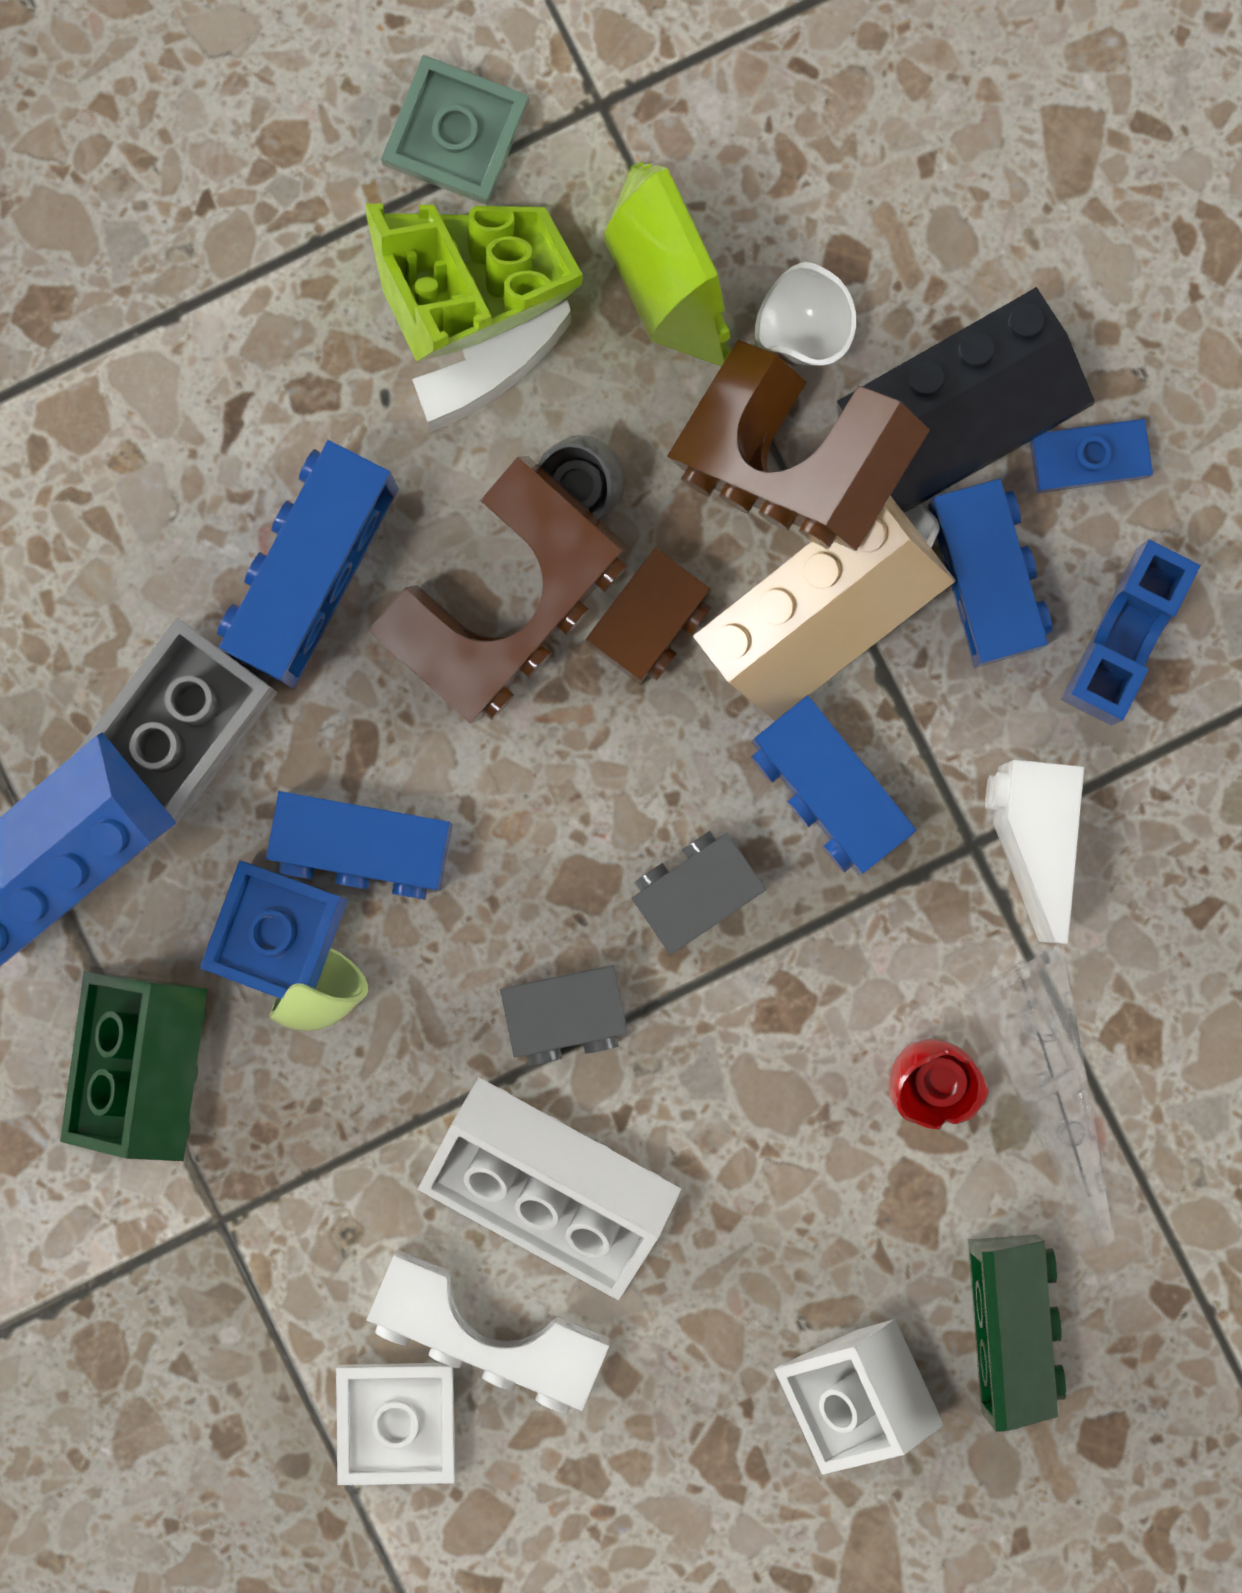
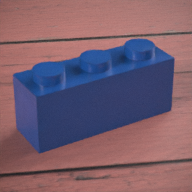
(990, 572)
(831, 787)
(358, 844)

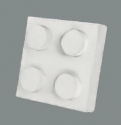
(395, 1424)

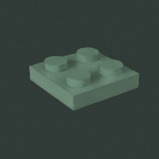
(455, 130)

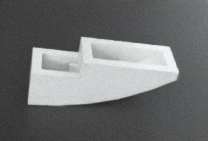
(489, 368)

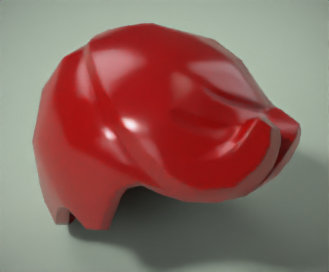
(936, 1084)

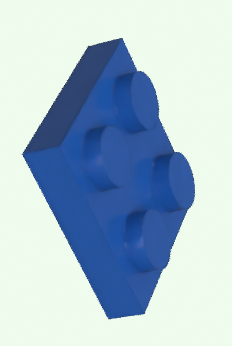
(272, 931)

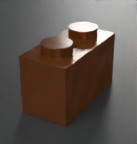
(649, 617)

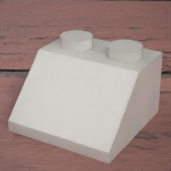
(860, 1398)

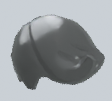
(587, 472)

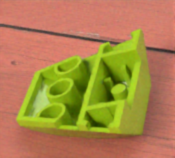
(667, 266)
(469, 274)

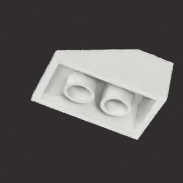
(1038, 828)

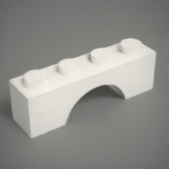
(553, 1362)

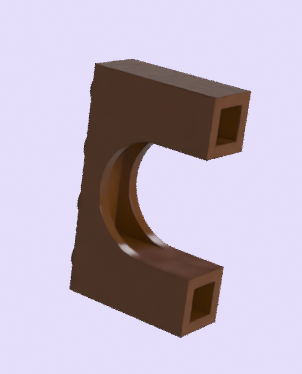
(828, 494)
(574, 559)

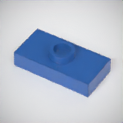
(1091, 456)

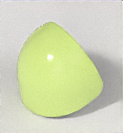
(335, 996)

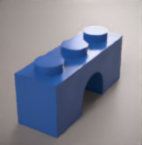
(1128, 632)

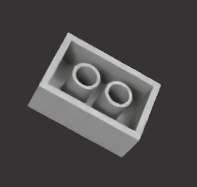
(183, 716)

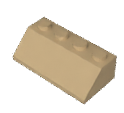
(823, 612)

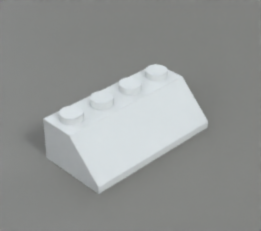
(549, 1189)

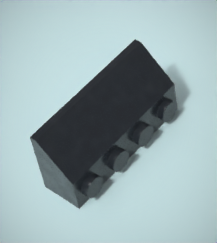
(984, 394)

